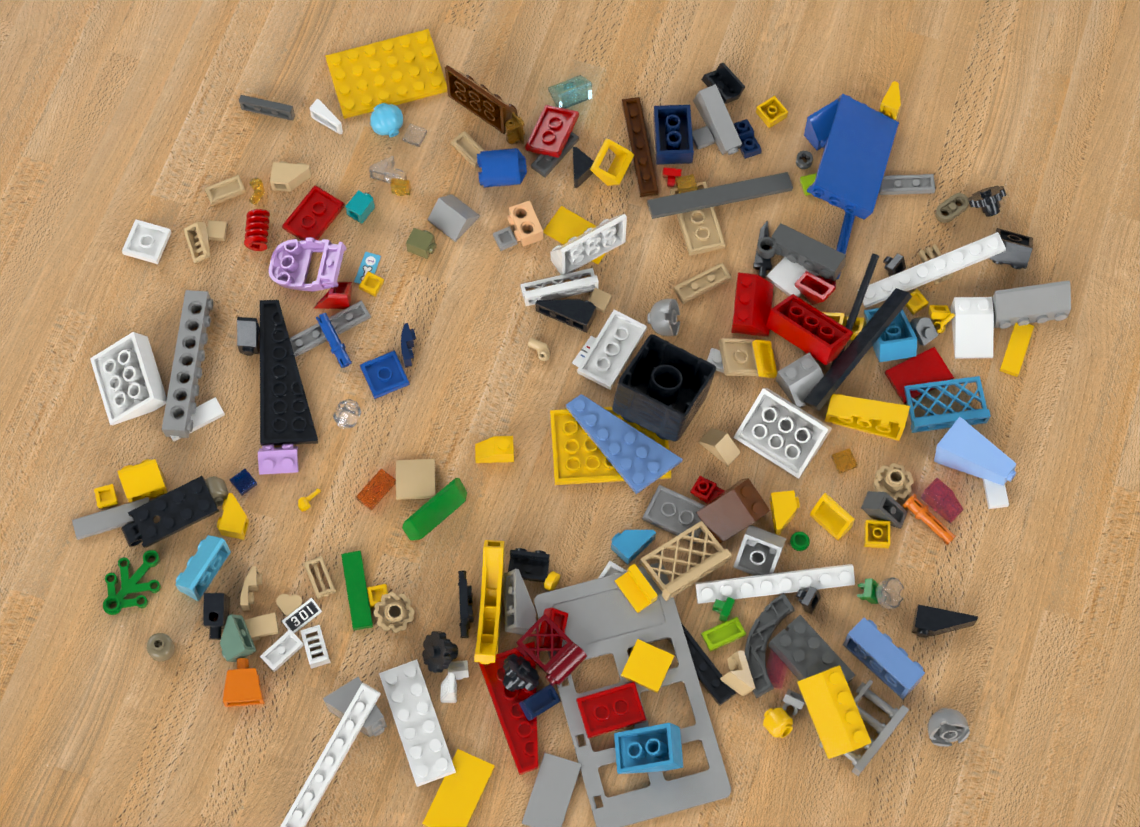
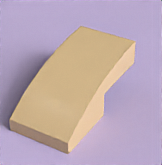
(262, 626)

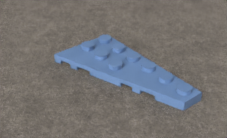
(629, 451)

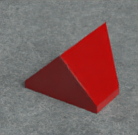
(815, 288)
(336, 297)

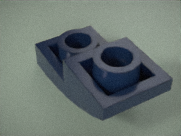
(749, 146)
(407, 344)

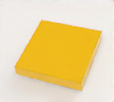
(647, 665)

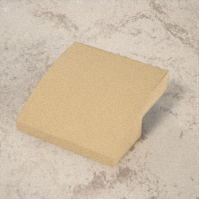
(415, 479)

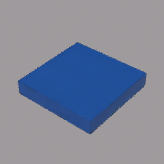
(384, 374)

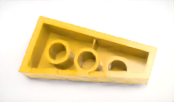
(868, 415)

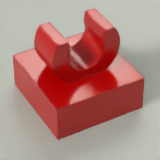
(671, 174)

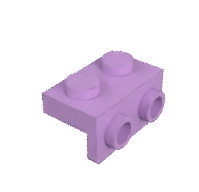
(278, 459)

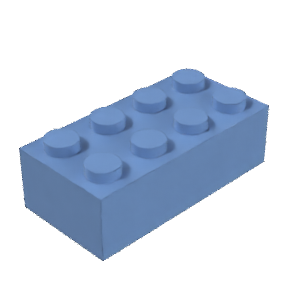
(884, 658)

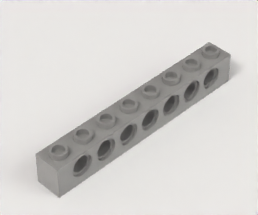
(183, 354)

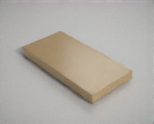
(700, 228)

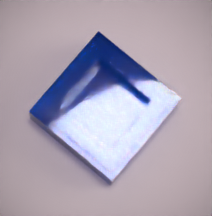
(243, 481)

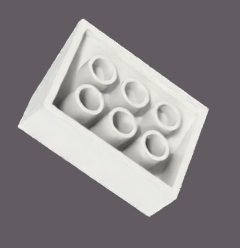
(589, 245)
(128, 379)
(782, 432)

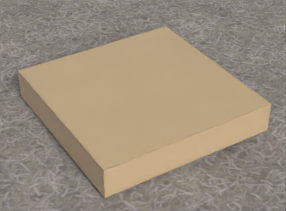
(738, 357)

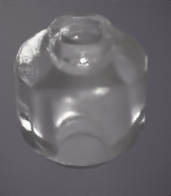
(347, 413)

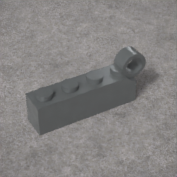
(804, 251)

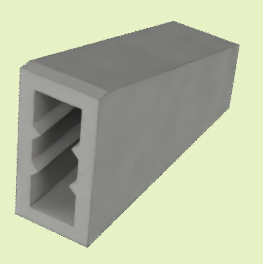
(718, 120)

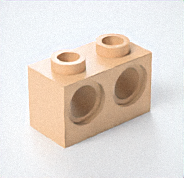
(529, 222)

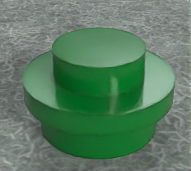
(799, 541)

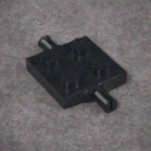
(466, 610)

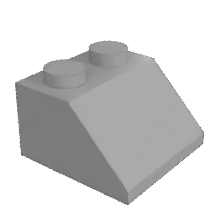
(799, 379)
(759, 551)

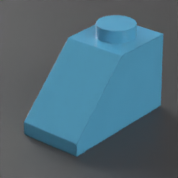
(631, 543)

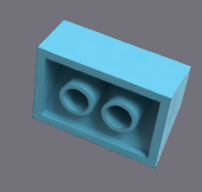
(203, 567)

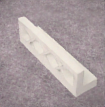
(560, 289)

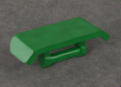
(435, 510)

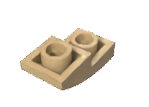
(250, 584)

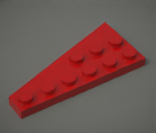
(518, 731)

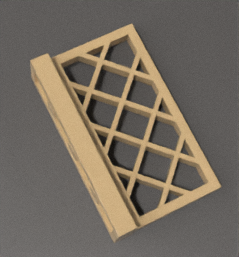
(693, 575)

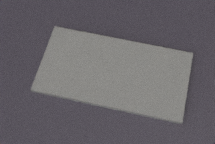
(551, 792)

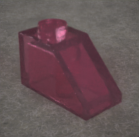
(942, 500)

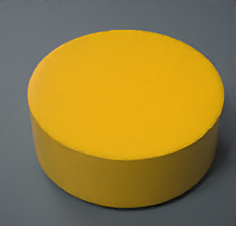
(551, 581)

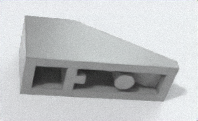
(518, 607)

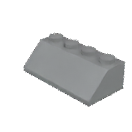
(1031, 304)

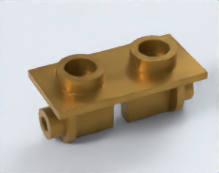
(515, 129)

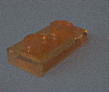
(376, 489)

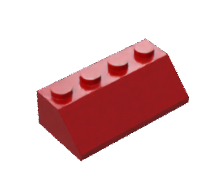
(808, 329)

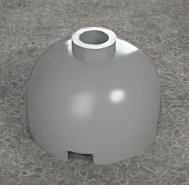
(664, 317)
(947, 726)

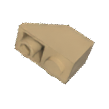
(288, 176)

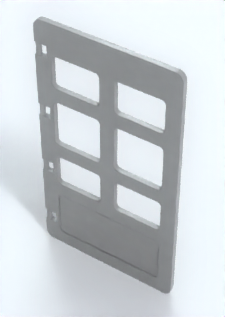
(604, 624)

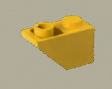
(234, 520)

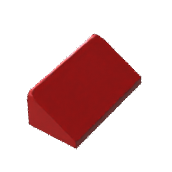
(560, 619)

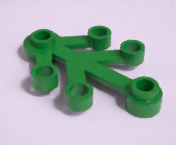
(130, 585)

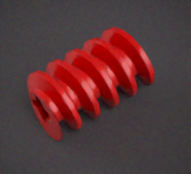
(257, 229)

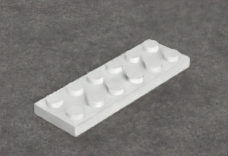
(417, 723)

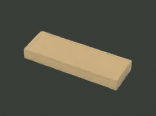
(702, 283)

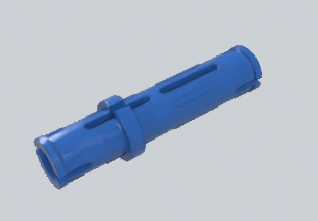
(336, 346)

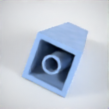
(973, 454)

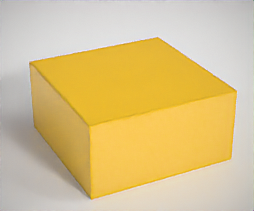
(771, 112)
(877, 534)

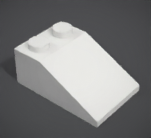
(973, 327)

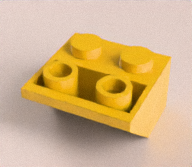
(142, 480)

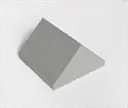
(452, 216)

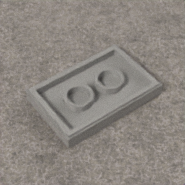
(673, 512)

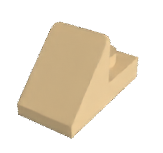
(740, 676)

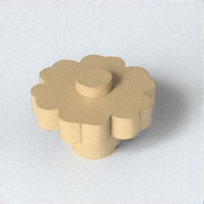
(894, 481)
(393, 612)

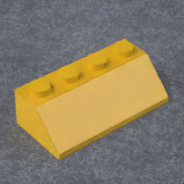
(834, 712)

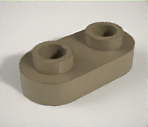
(950, 208)

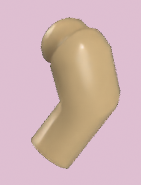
(542, 349)

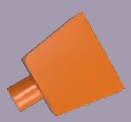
(242, 686)

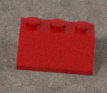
(752, 305)

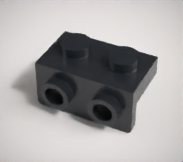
(727, 83)
(532, 565)

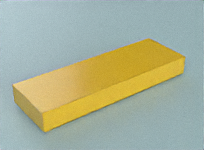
(1016, 349)

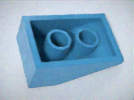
(896, 341)
(649, 749)

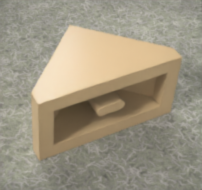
(720, 446)

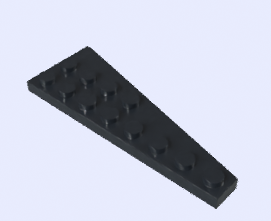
(283, 401)

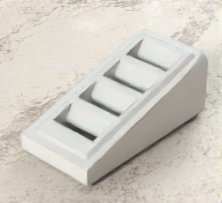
(324, 116)
(321, 660)
(448, 689)

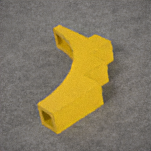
(490, 602)

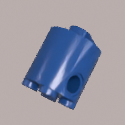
(501, 167)

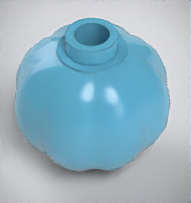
(386, 119)

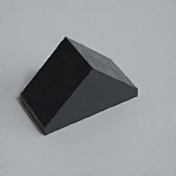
(581, 167)

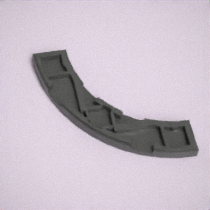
(758, 640)

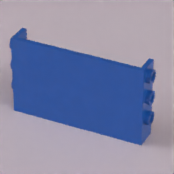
(854, 157)

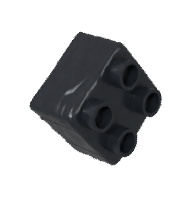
(663, 388)

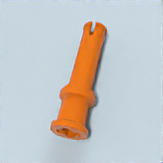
(922, 512)

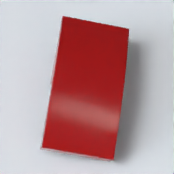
(706, 490)

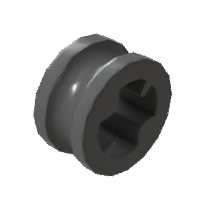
(808, 156)

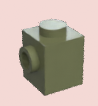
(421, 243)

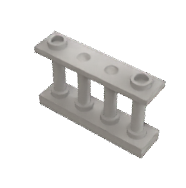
(884, 731)

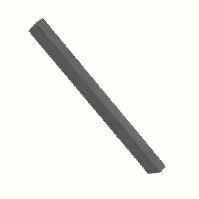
(719, 195)

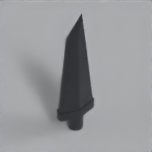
(760, 263)

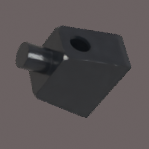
(215, 605)

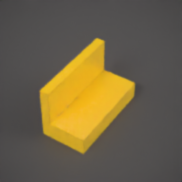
(636, 588)

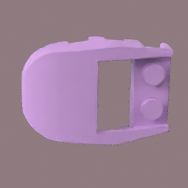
(292, 261)

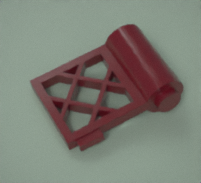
(560, 664)

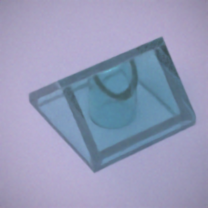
(571, 92)

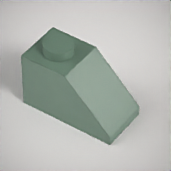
(236, 639)

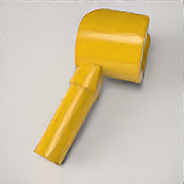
(943, 323)
(303, 502)

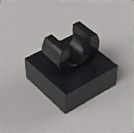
(894, 265)
(809, 599)

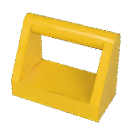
(891, 102)
(618, 167)
(832, 517)

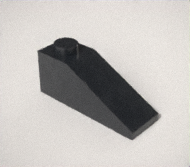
(570, 312)
(935, 621)

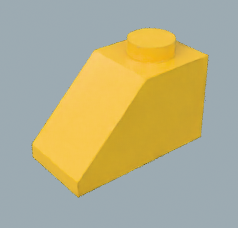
(495, 450)
(783, 509)

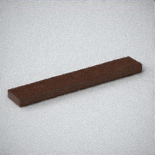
(640, 147)

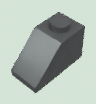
(884, 508)

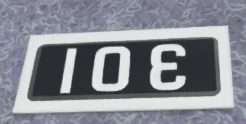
(302, 615)

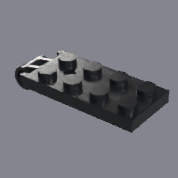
(176, 512)

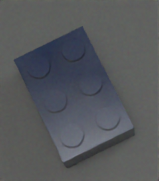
(673, 134)

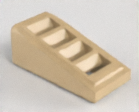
(190, 233)

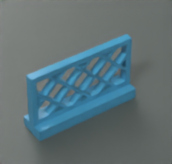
(946, 420)

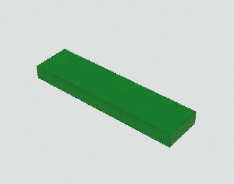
(357, 590)

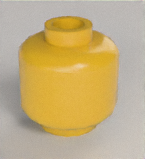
(778, 722)

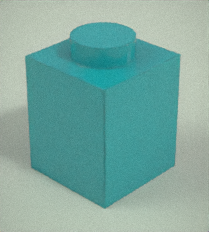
(360, 206)

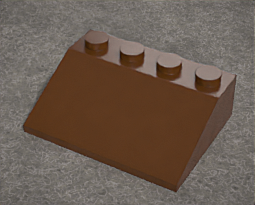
(478, 99)

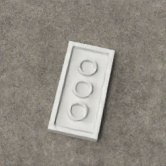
(612, 349)

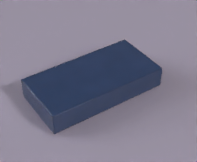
(539, 702)

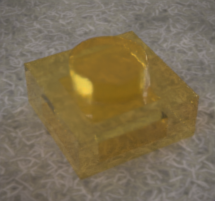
(400, 187)

